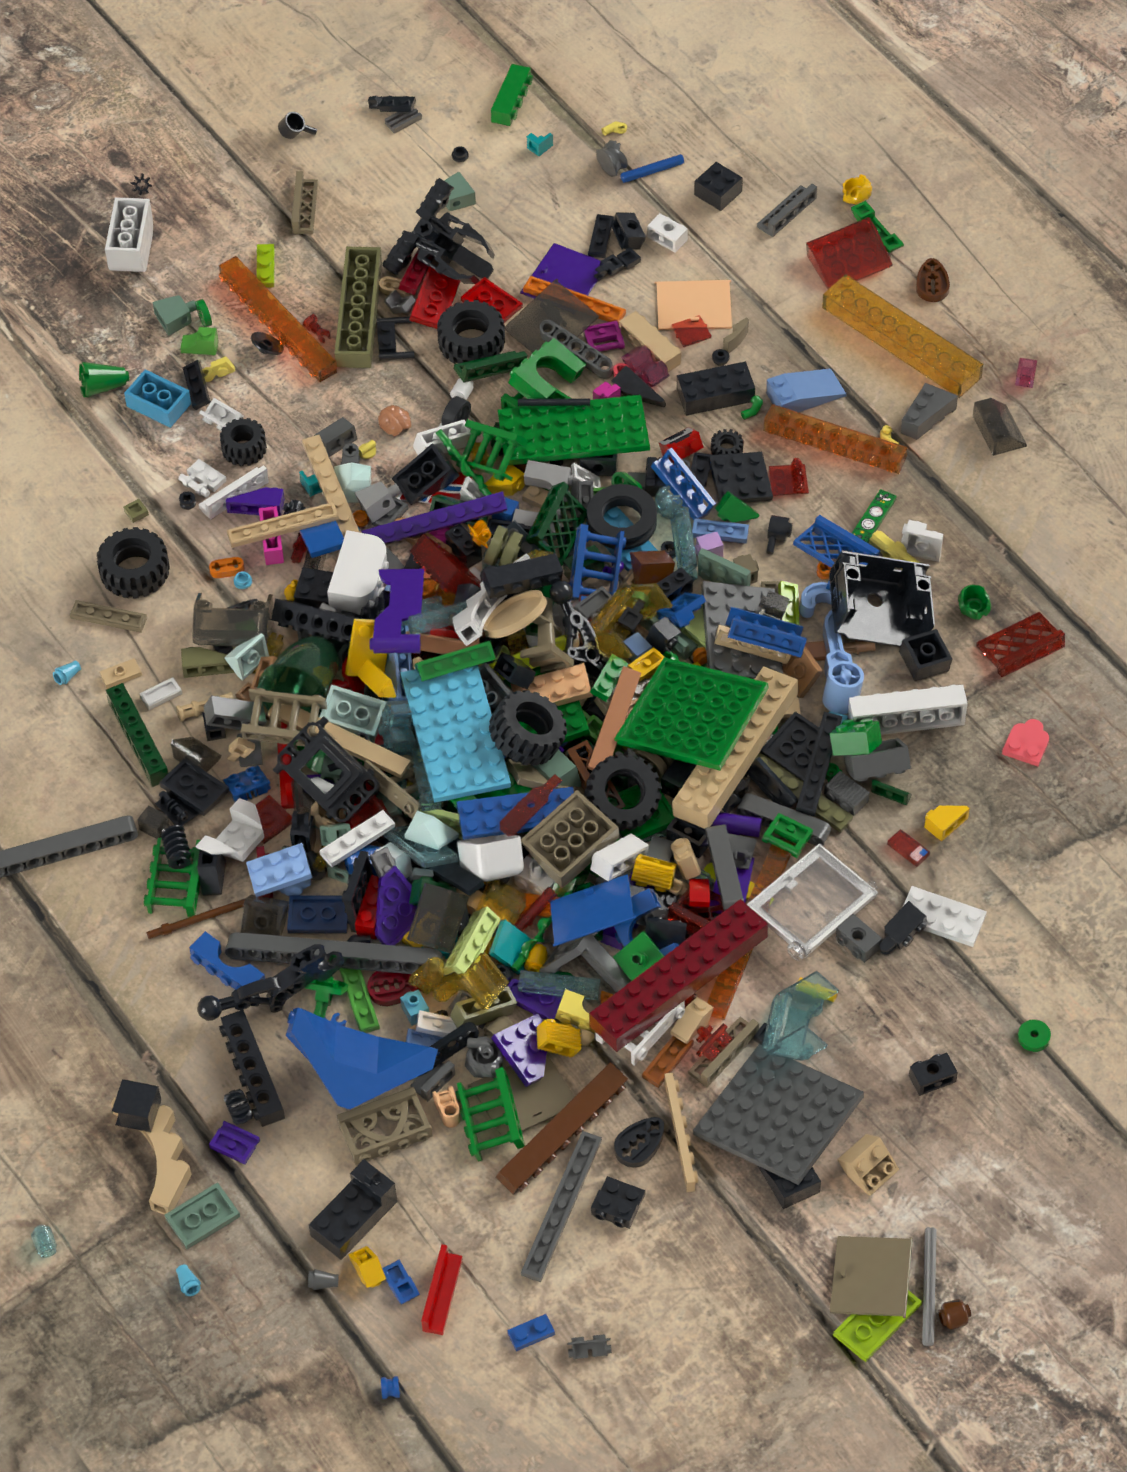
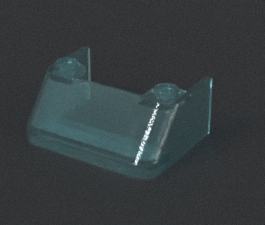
(789, 1018)

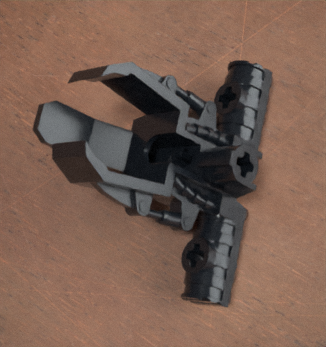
(440, 241)

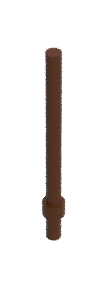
(167, 928)

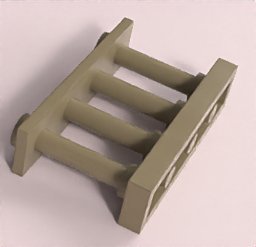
(272, 732)
(395, 793)

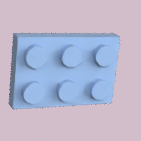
(279, 870)

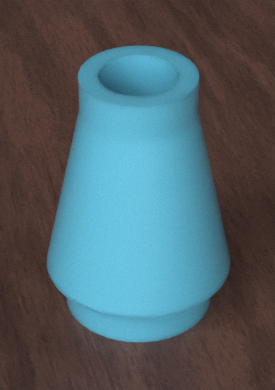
(65, 673)
(188, 1281)

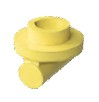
(367, 450)

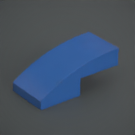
(400, 1282)

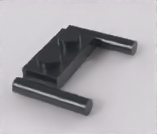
(387, 338)

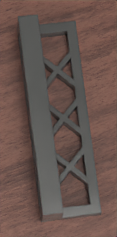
(789, 212)

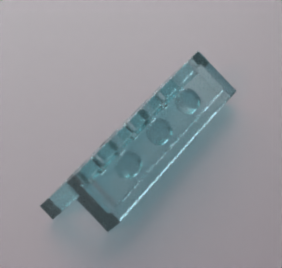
(684, 542)

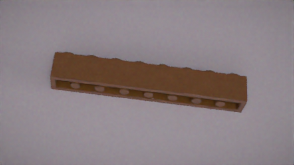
(562, 1128)

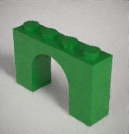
(552, 356)

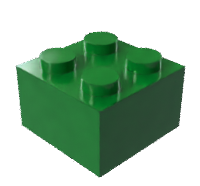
(855, 737)

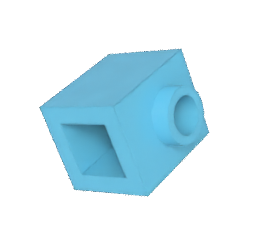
(411, 1004)

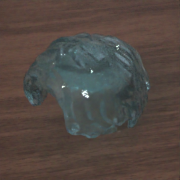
(667, 503)

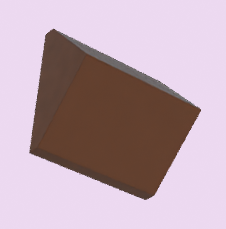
(651, 566)

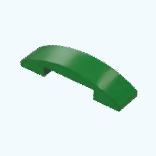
(890, 241)

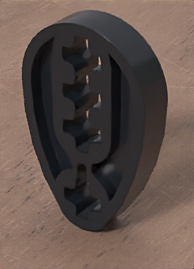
(645, 1150)

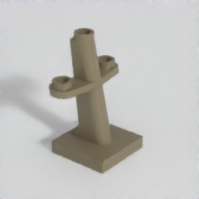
(546, 653)

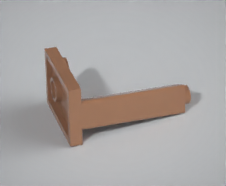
(445, 645)

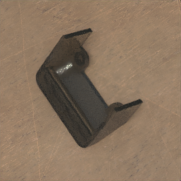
(230, 625)

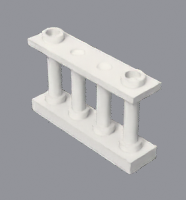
(650, 1038)

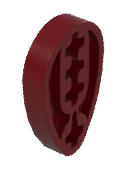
(391, 996)

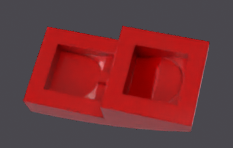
(699, 892)

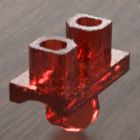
(708, 1048)

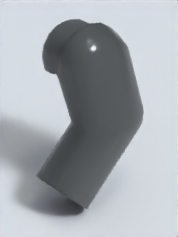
(482, 1045)

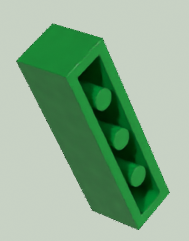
(511, 95)

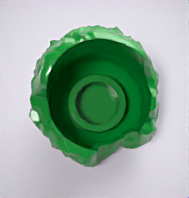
(974, 601)

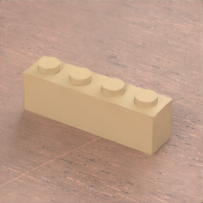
(642, 333)

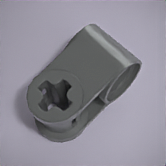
(350, 454)

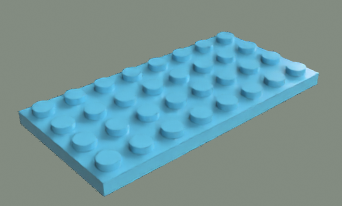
(454, 734)

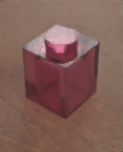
(1026, 372)

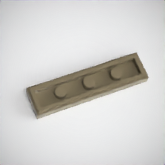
(108, 616)

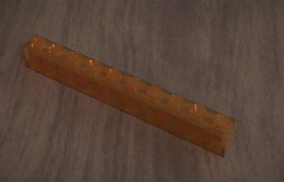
(277, 319)

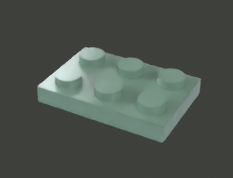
(721, 570)
(202, 1215)

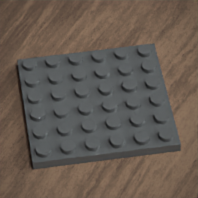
(778, 1114)

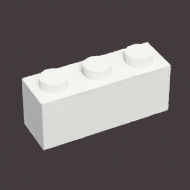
(455, 431)
(618, 857)

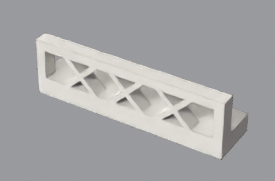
(249, 482)

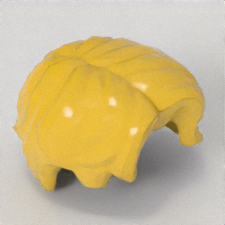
(857, 190)

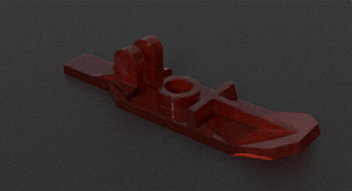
(522, 813)

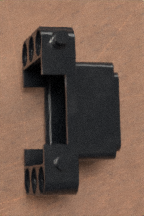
(342, 792)

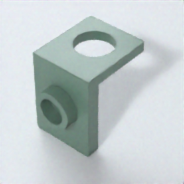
(332, 873)

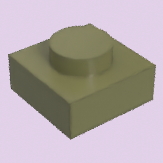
(136, 510)

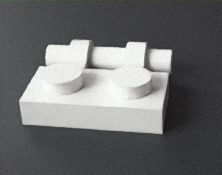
(206, 475)

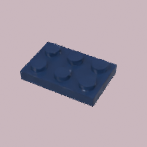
(317, 914)

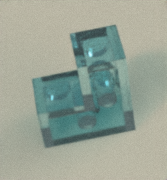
(396, 727)

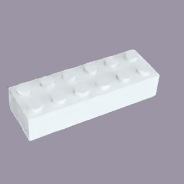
(912, 709)

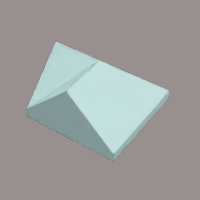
(352, 479)
(246, 656)
(430, 831)

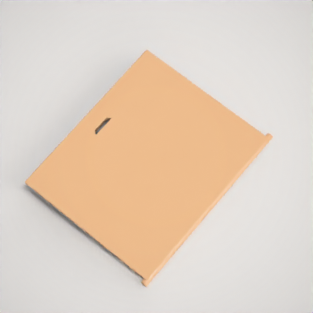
(692, 298)

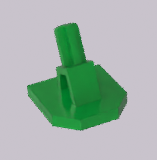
(325, 993)

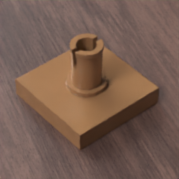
(803, 669)

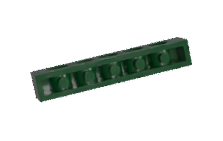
(137, 734)

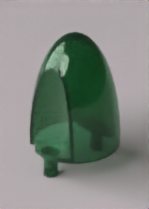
(302, 669)

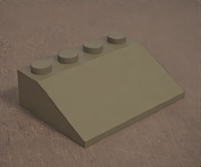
(569, 838)

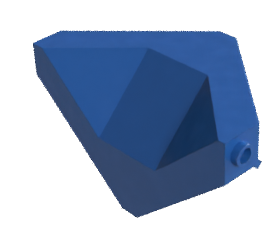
(354, 1062)

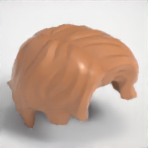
(394, 420)

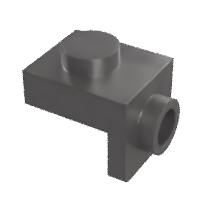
(399, 304)

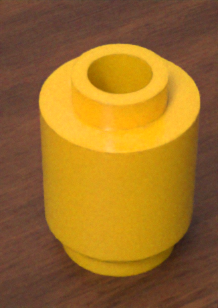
(536, 958)

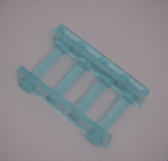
(433, 615)

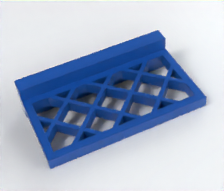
(836, 535)

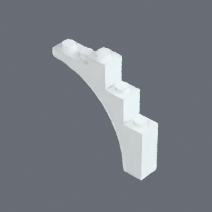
(470, 621)

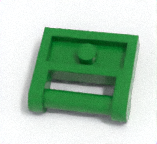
(789, 830)

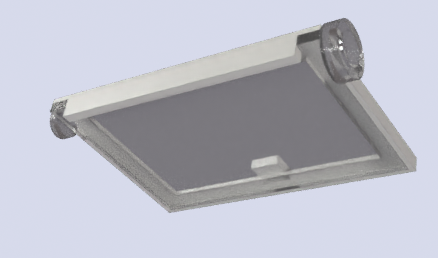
(812, 901)

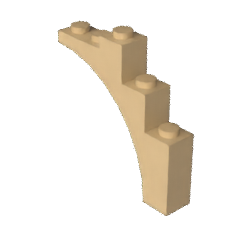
(171, 1173)

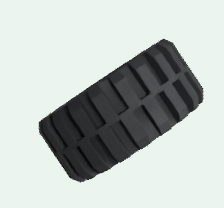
(466, 317)
(133, 544)
(520, 743)
(637, 771)

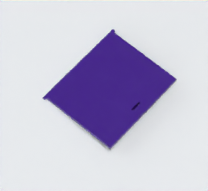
(570, 267)

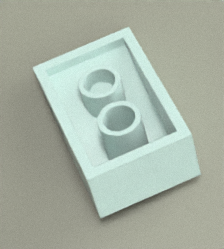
(354, 711)

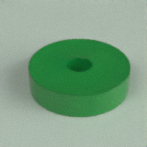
(203, 313)
(1031, 1043)

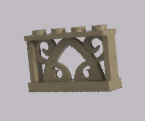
(380, 1144)

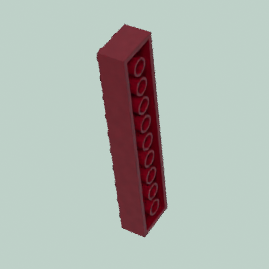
(678, 975)

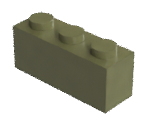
(470, 1011)

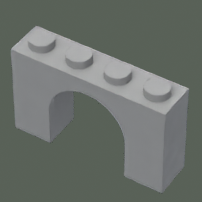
(543, 476)

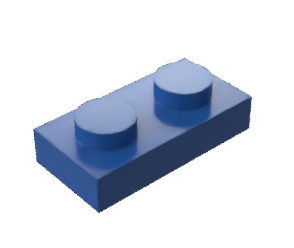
(531, 1332)

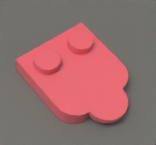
(1027, 742)

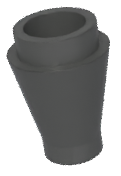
(320, 1279)

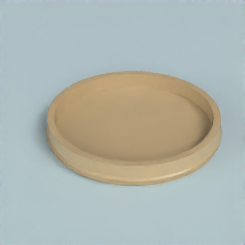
(515, 614)

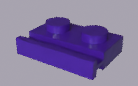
(234, 1142)

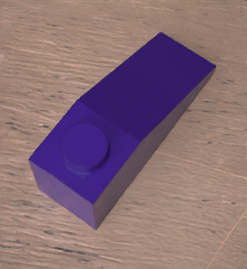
(251, 501)

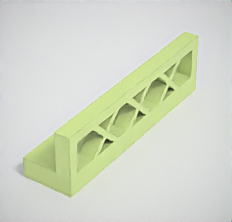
(472, 940)

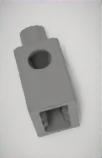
(377, 499)

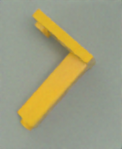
(366, 663)

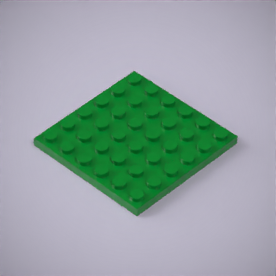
(691, 713)

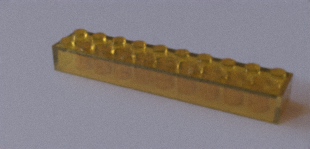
(902, 336)

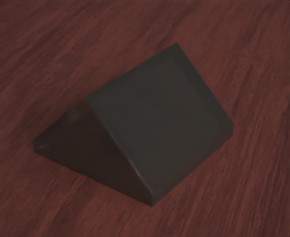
(195, 752)

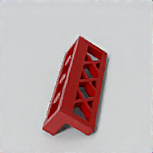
(441, 1291)

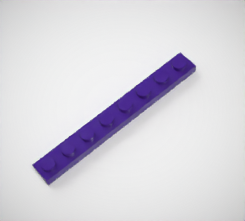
(440, 518)

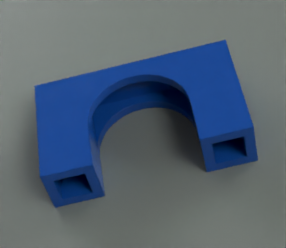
(642, 904)

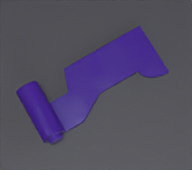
(405, 601)
(739, 826)

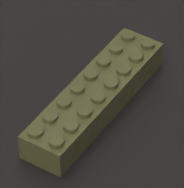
(358, 307)

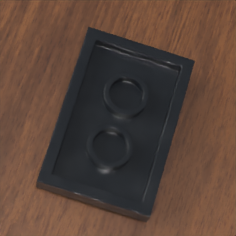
(194, 786)

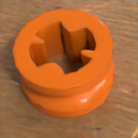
(821, 574)

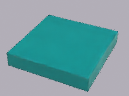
(508, 944)

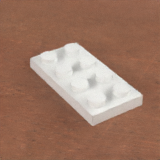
(947, 916)

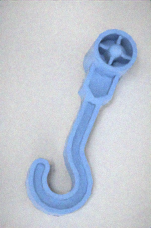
(843, 676)

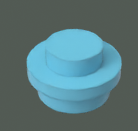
(242, 580)

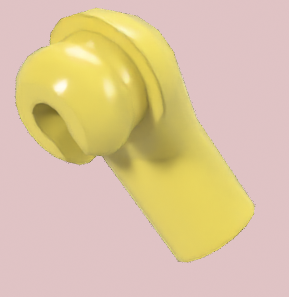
(616, 127)
(885, 434)

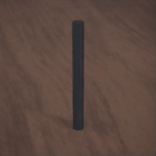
(554, 402)

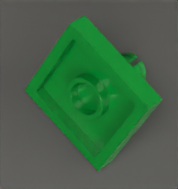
(638, 956)

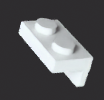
(219, 414)

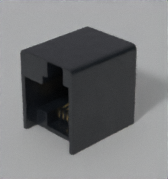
(676, 777)
(137, 1105)

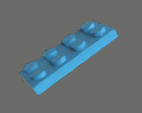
(618, 519)

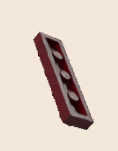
(414, 275)

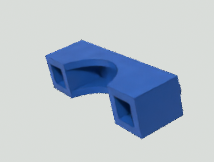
(207, 952)

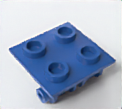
(246, 781)

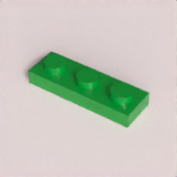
(608, 678)

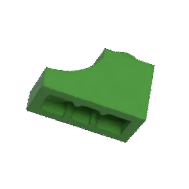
(202, 342)

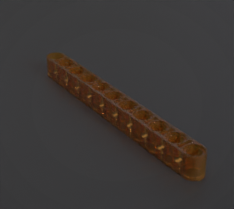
(729, 979)

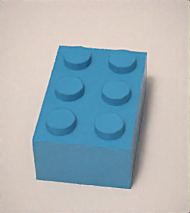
(157, 398)

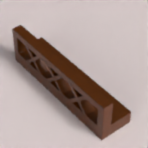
(583, 773)

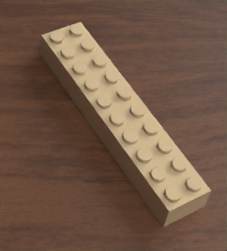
(708, 788)

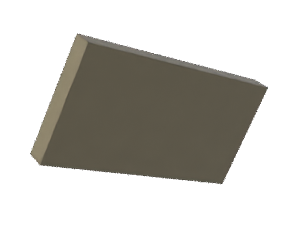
(528, 776)

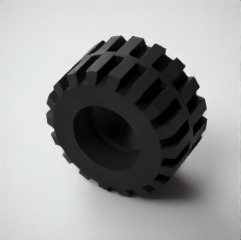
(245, 452)

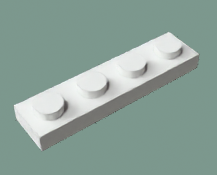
(357, 838)

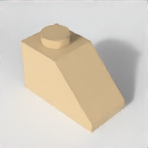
(695, 1015)

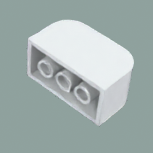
(129, 235)
(357, 572)

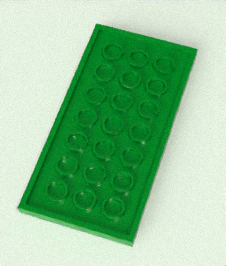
(573, 432)

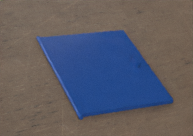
(591, 910)

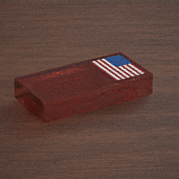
(908, 848)

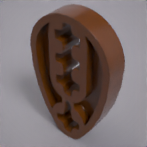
(941, 279)

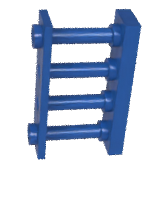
(580, 554)
(765, 632)

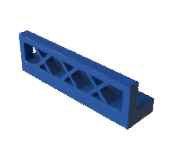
(671, 476)

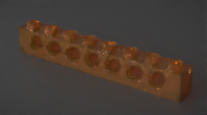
(835, 439)

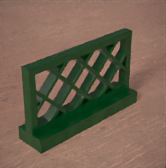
(548, 515)

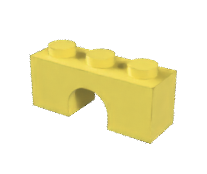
(572, 1012)

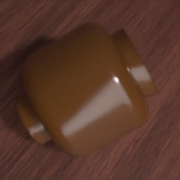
(954, 1314)

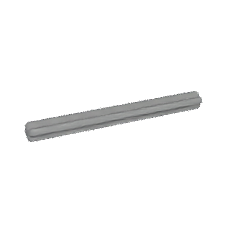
(929, 1287)

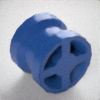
(390, 1387)

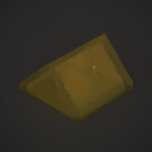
(503, 900)

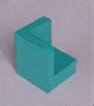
(539, 144)
(310, 484)

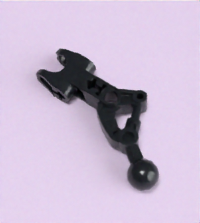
(589, 652)
(303, 970)

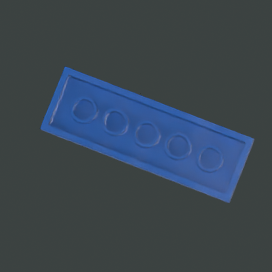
(483, 816)

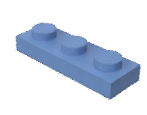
(727, 531)

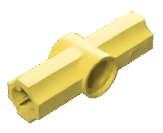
(889, 548)

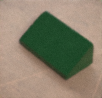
(890, 792)

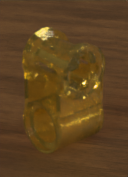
(428, 975)

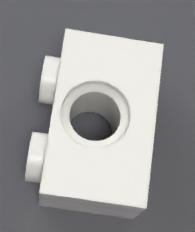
(667, 232)

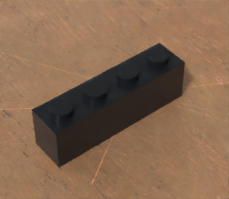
(522, 576)

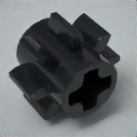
(138, 180)
(293, 506)

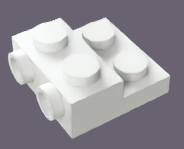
(922, 542)

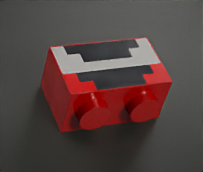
(683, 443)

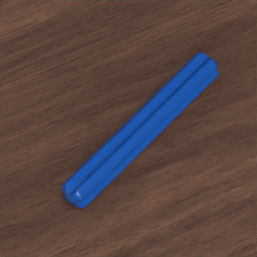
(652, 168)

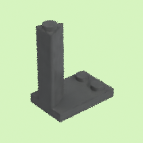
(595, 956)

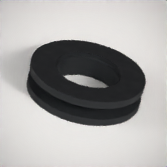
(626, 496)

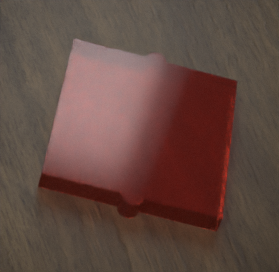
(691, 332)

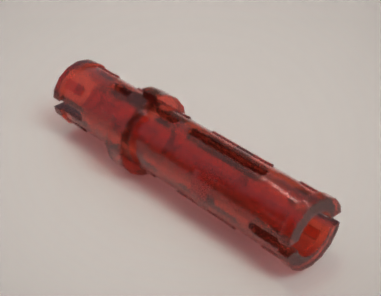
(526, 919)

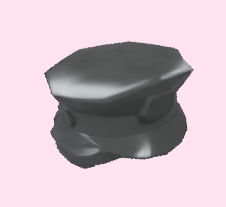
(611, 158)
(482, 1067)

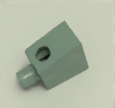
(462, 195)
(173, 313)

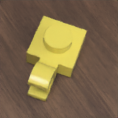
(219, 367)

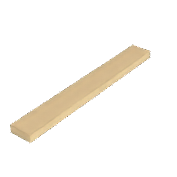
(352, 743)

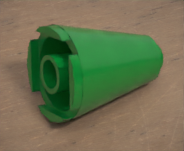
(100, 378)

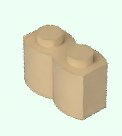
(685, 858)

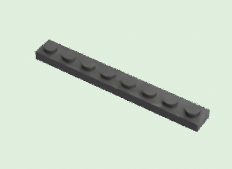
(561, 1206)

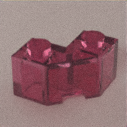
(642, 364)

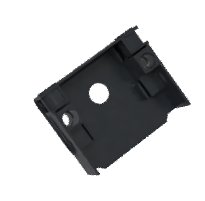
(902, 594)

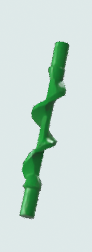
(465, 469)
(543, 924)

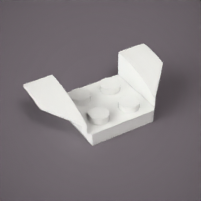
(239, 836)

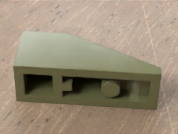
(203, 662)

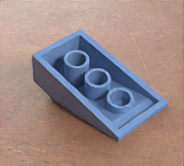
(804, 389)

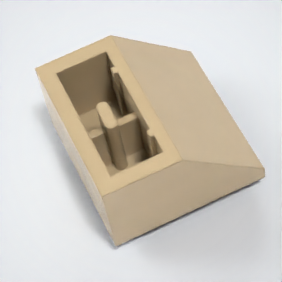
(868, 1163)

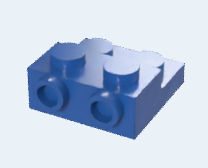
(682, 609)

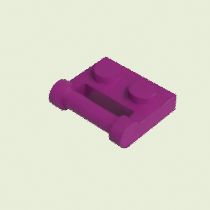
(602, 333)

